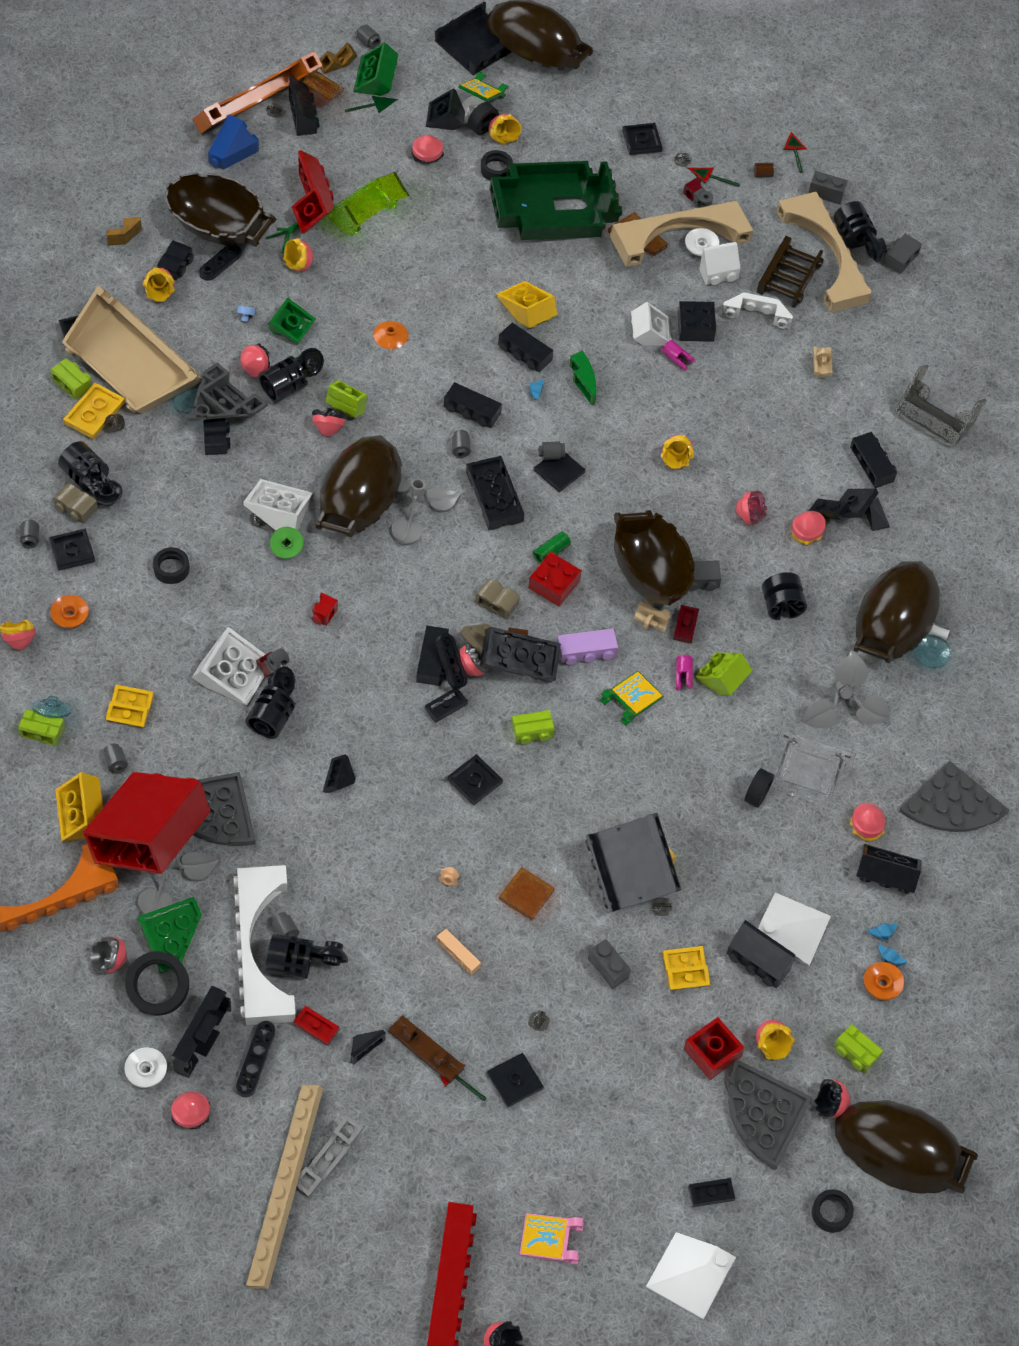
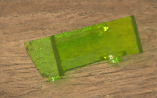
(367, 201)

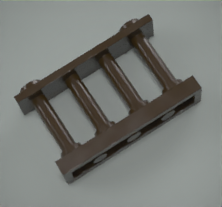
(780, 260)

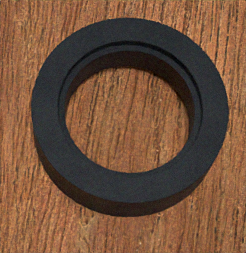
(143, 962)

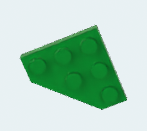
(171, 928)

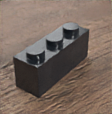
(525, 347)
(472, 405)
(873, 459)
(430, 667)

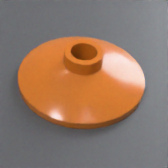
(388, 339)
(69, 604)
(883, 972)

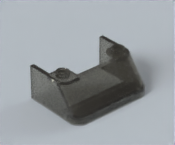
(930, 419)

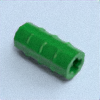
(555, 545)

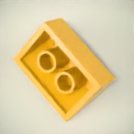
(77, 805)

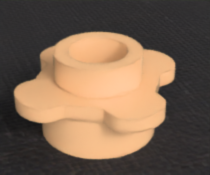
(449, 876)

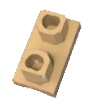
(822, 362)
(652, 617)

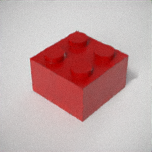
(554, 579)
(714, 1048)

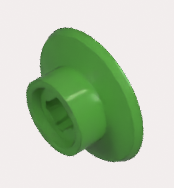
(280, 537)

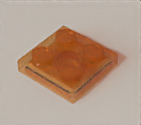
(324, 85)
(526, 893)

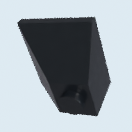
(446, 111)

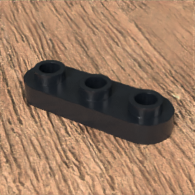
(217, 267)
(451, 661)

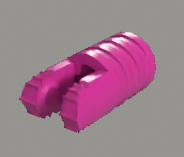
(675, 353)
(684, 669)

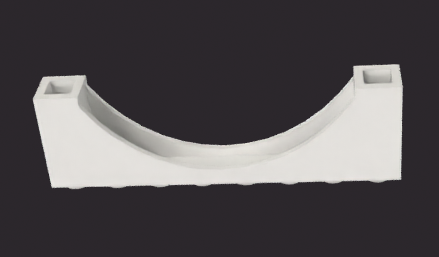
(261, 999)

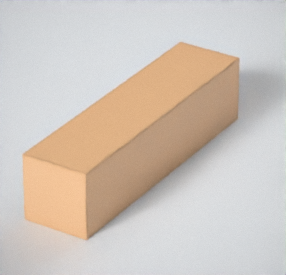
(458, 952)

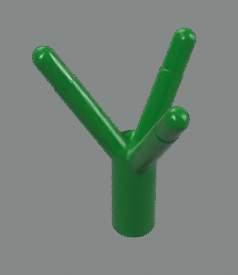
(287, 231)

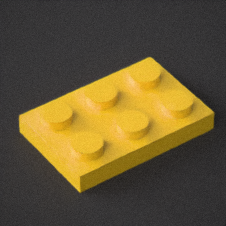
(92, 409)

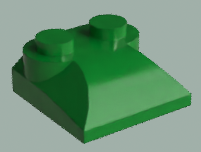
(291, 321)

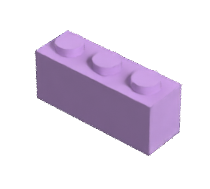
(587, 646)

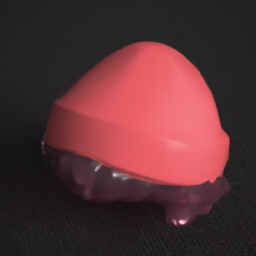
(751, 507)

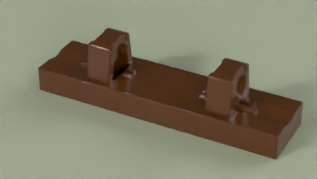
(426, 1049)

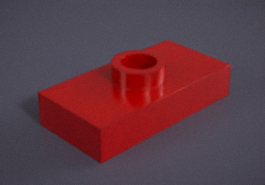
(316, 1025)

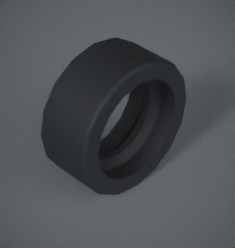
(481, 118)
(495, 155)
(175, 577)
(759, 787)
(831, 1226)

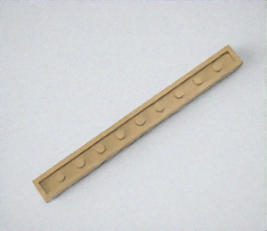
(284, 1187)

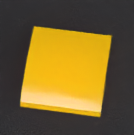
(129, 706)
(686, 968)

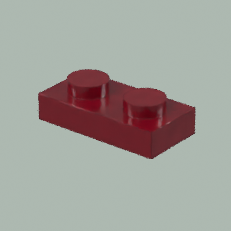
(686, 624)

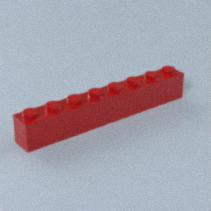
(451, 1275)

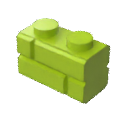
(71, 378)
(346, 399)
(532, 727)
(41, 728)
(858, 1049)

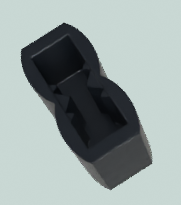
(176, 259)
(215, 436)

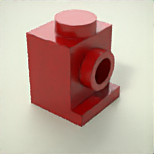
(324, 610)

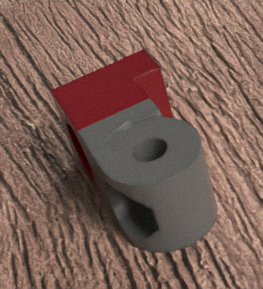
(697, 194)
(272, 661)

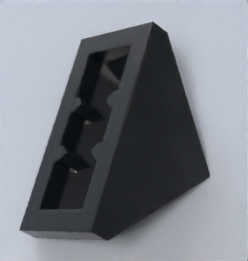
(876, 516)
(339, 774)
(365, 1043)

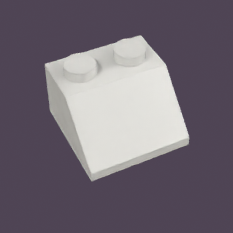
(720, 263)
(650, 326)

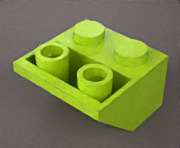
(724, 672)

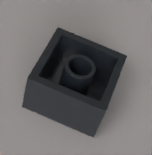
(696, 321)

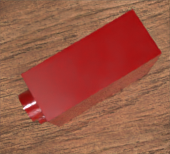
(147, 822)

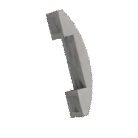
(330, 1156)

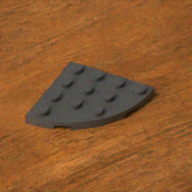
(953, 803)
(229, 815)
(764, 1112)

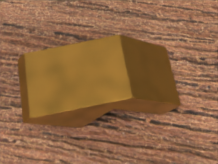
(342, 59)
(132, 227)

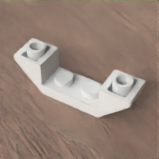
(752, 302)

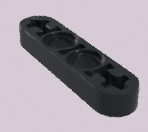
(253, 1058)

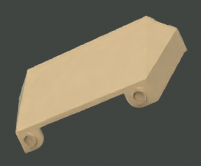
(128, 353)

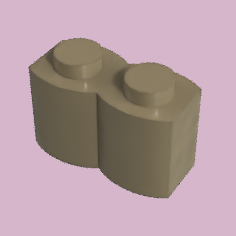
(75, 503)
(497, 598)

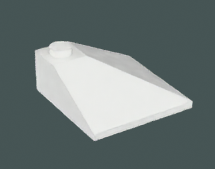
(278, 506)
(231, 668)
(794, 926)
(691, 1273)

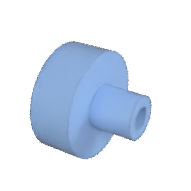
(245, 311)

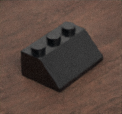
(302, 108)
(889, 869)
(760, 954)

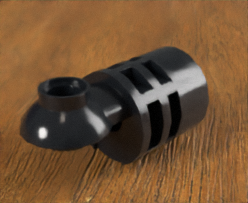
(859, 230)
(289, 374)
(90, 473)
(273, 704)
(302, 954)

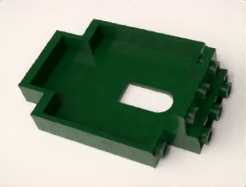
(541, 183)

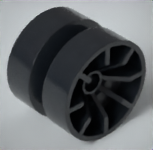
(784, 593)

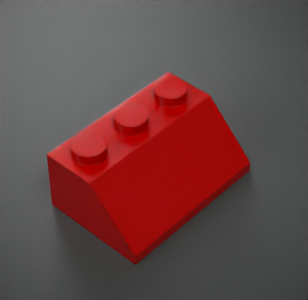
(312, 173)

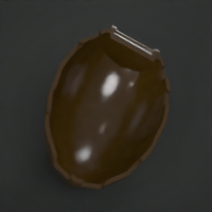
(537, 34)
(218, 209)
(359, 486)
(653, 557)
(897, 611)
(902, 1147)

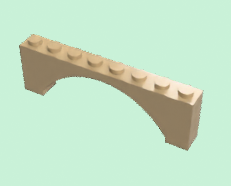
(811, 214)
(722, 219)

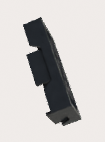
(495, 492)
(520, 654)
(200, 1032)

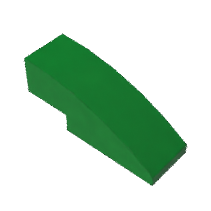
(584, 376)

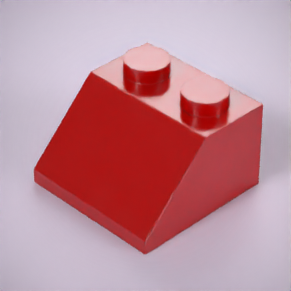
(312, 208)

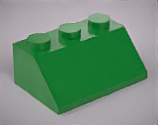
(376, 71)

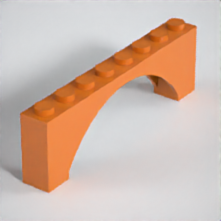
(219, 111)
(84, 884)

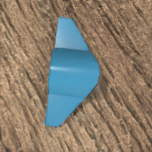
(536, 389)
(883, 931)
(891, 956)

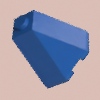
(232, 144)

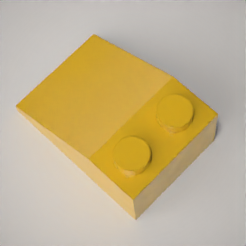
(528, 304)

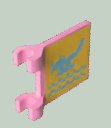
(548, 1237)

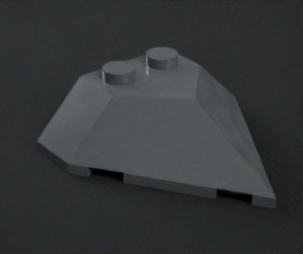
(221, 399)

